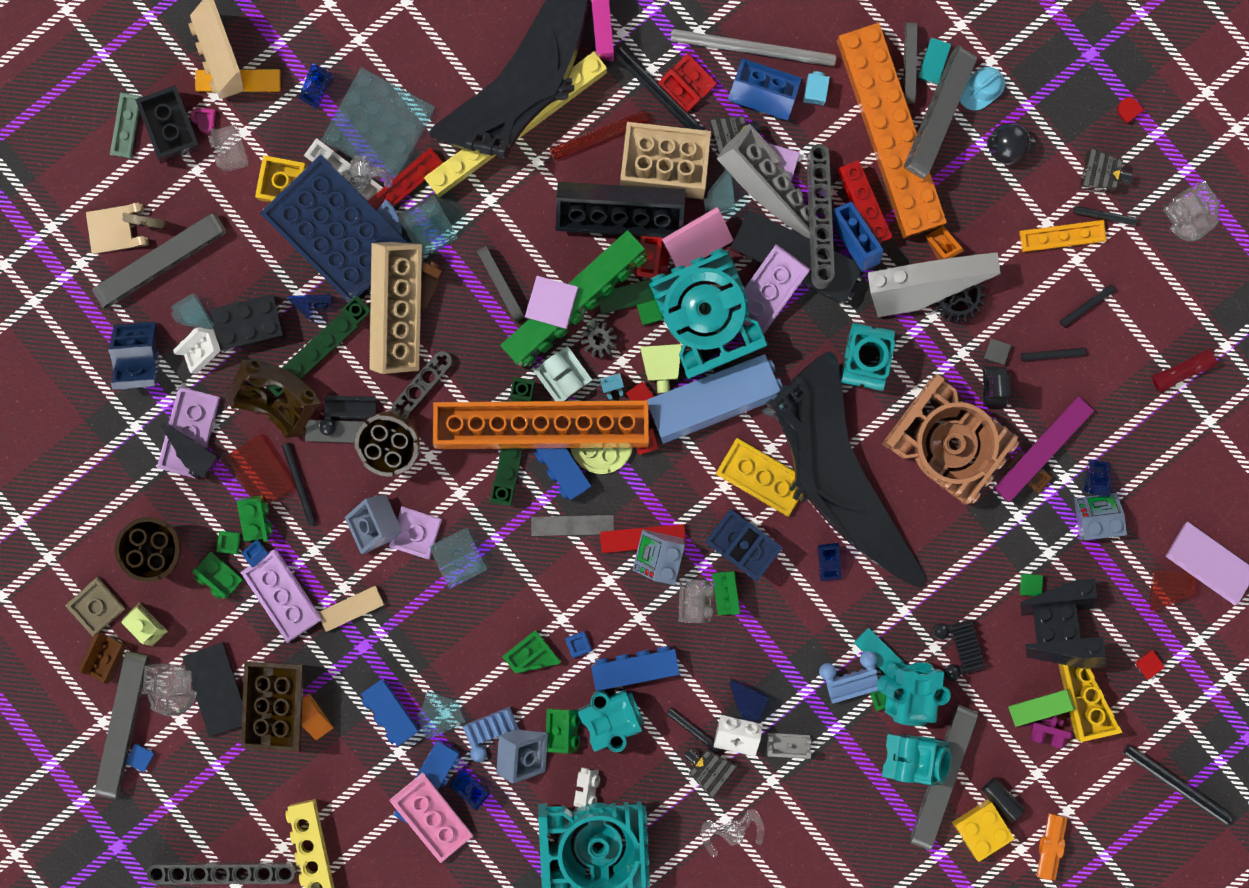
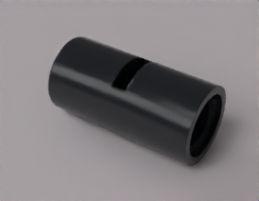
(1003, 799)

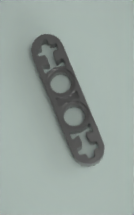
(910, 61)
(500, 284)
(423, 386)

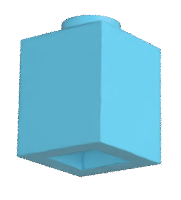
(816, 88)

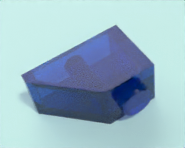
(748, 701)

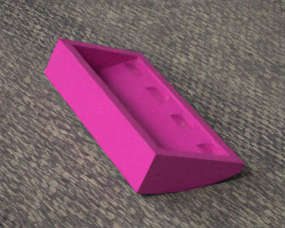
(603, 29)

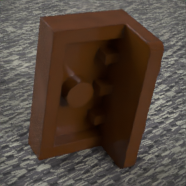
(102, 657)

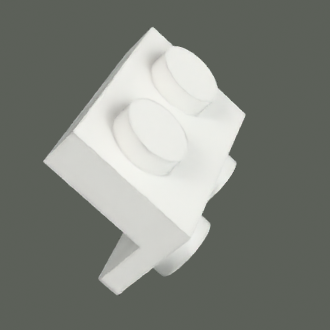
(198, 348)

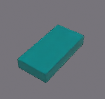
(934, 61)

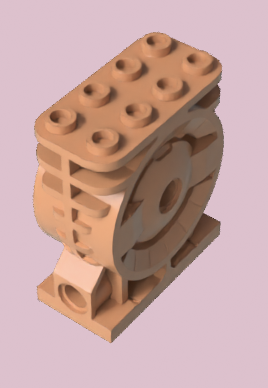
(994, 441)

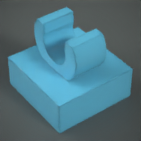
(612, 383)

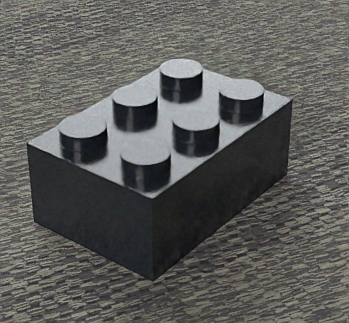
(167, 124)
(248, 323)

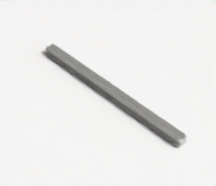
(753, 47)

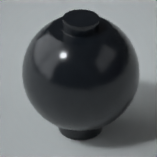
(1010, 143)

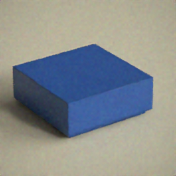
(255, 553)
(578, 644)
(140, 757)

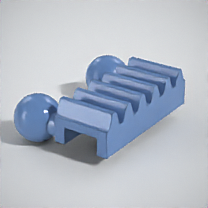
(851, 684)
(486, 729)

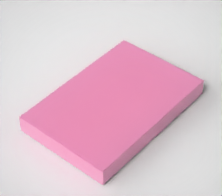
(698, 238)

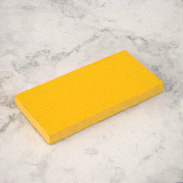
(759, 476)

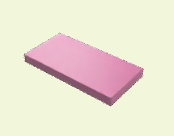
(431, 817)

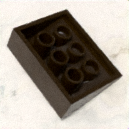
(272, 705)

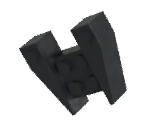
(1058, 626)

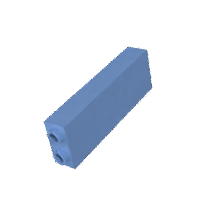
(714, 398)

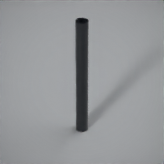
(299, 483)

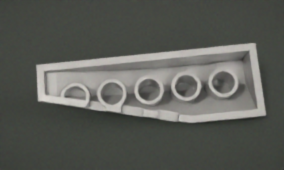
(761, 175)
(922, 284)

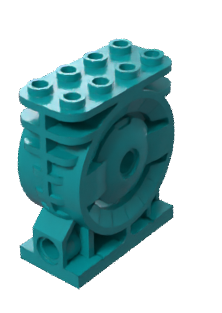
(721, 270)
(627, 872)

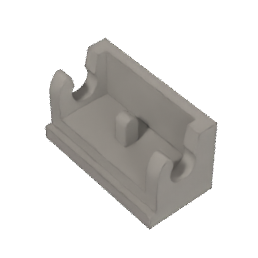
(788, 745)

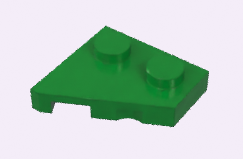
(530, 654)

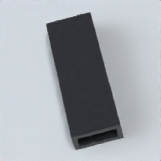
(760, 235)

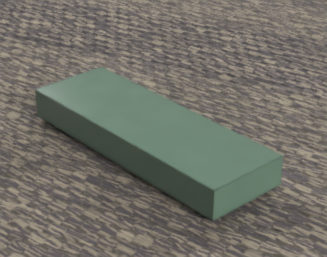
(125, 126)

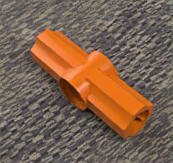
(1051, 846)

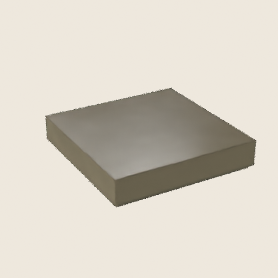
(95, 606)

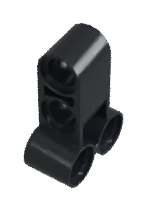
(996, 386)

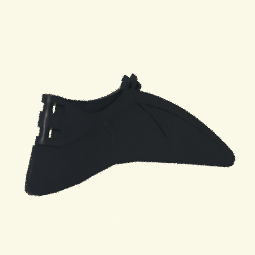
(525, 86)
(830, 471)

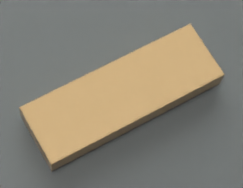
(351, 608)

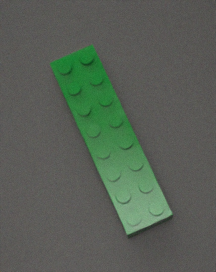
(593, 283)

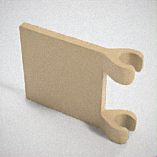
(109, 231)

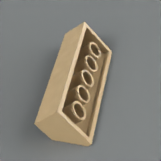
(395, 307)

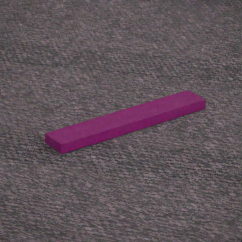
(1043, 449)

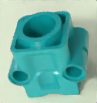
(853, 370)
(913, 692)
(615, 718)
(917, 759)

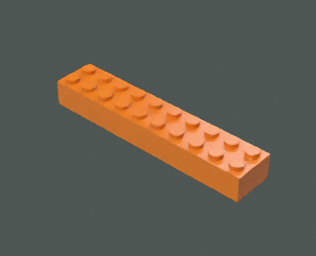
(889, 129)
(540, 424)

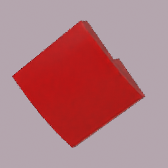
(687, 82)

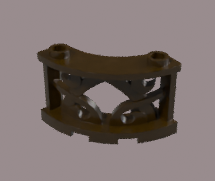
(280, 411)

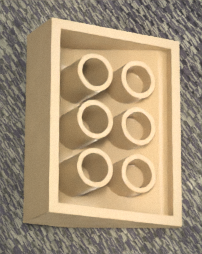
(216, 50)
(666, 158)

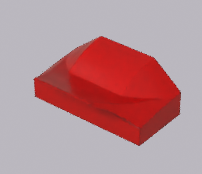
(658, 257)

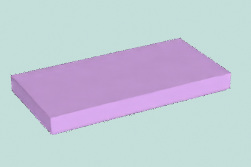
(773, 286)
(194, 417)
(1210, 563)
(281, 596)

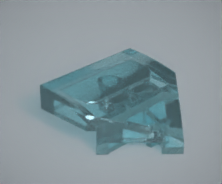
(439, 715)

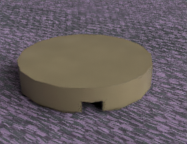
(143, 220)

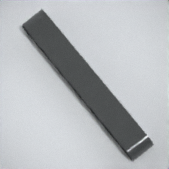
(940, 112)
(817, 225)
(159, 260)
(121, 725)
(937, 796)
(231, 868)

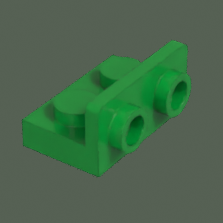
(254, 518)
(217, 576)
(725, 593)
(562, 730)

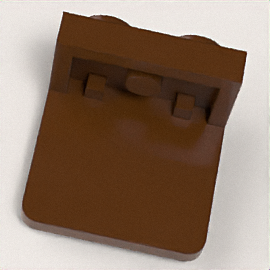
(429, 281)

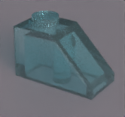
(721, 195)
(191, 313)

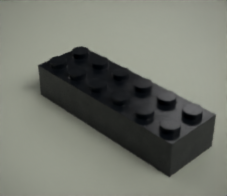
(619, 209)

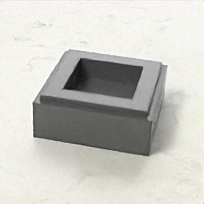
(997, 352)

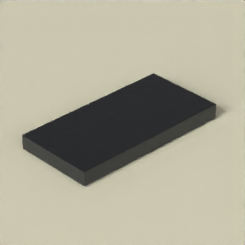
(216, 688)

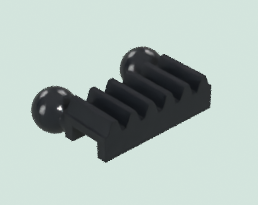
(346, 408)
(966, 647)

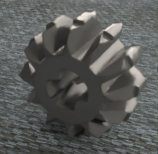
(605, 336)

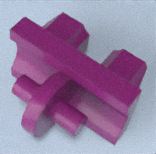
(1059, 735)

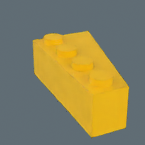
(1092, 714)

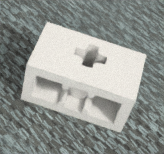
(738, 735)

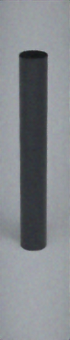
(1105, 215)
(1087, 305)
(1053, 354)
(692, 729)

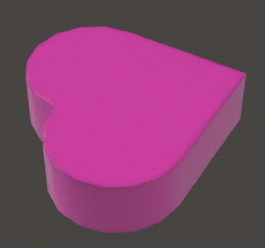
(204, 119)

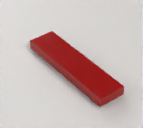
(407, 179)
(629, 538)

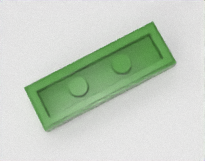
(1042, 707)

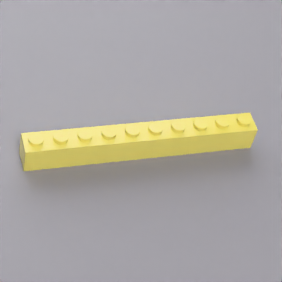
(467, 162)

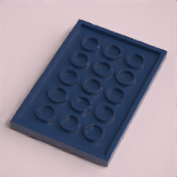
(331, 226)

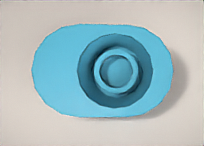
(982, 88)

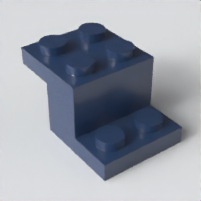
(134, 355)
(743, 545)

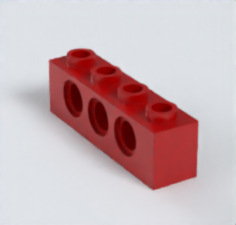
(862, 196)

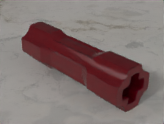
(1184, 370)

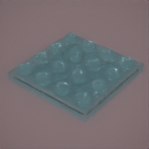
(378, 122)

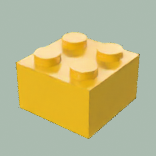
(275, 176)
(983, 830)

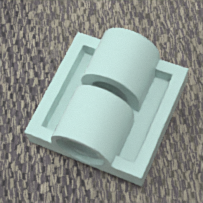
(562, 375)

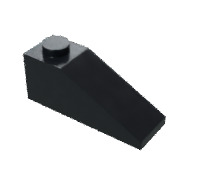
(192, 454)

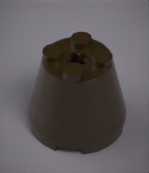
(388, 442)
(135, 553)

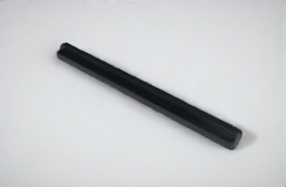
(655, 89)
(1178, 785)

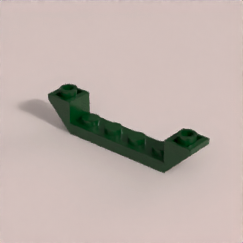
(326, 341)
(510, 459)

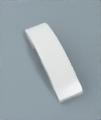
(340, 164)

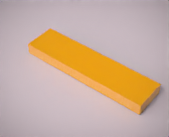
(251, 80)
(1062, 236)

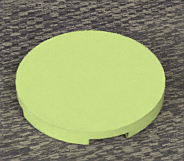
(601, 459)

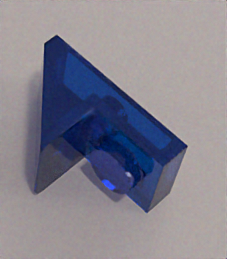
(315, 85)
(305, 302)
(1098, 478)
(829, 561)
(470, 789)

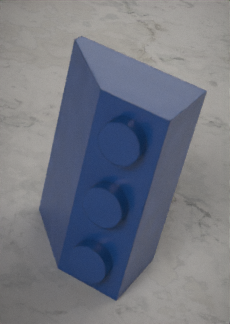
(764, 89)

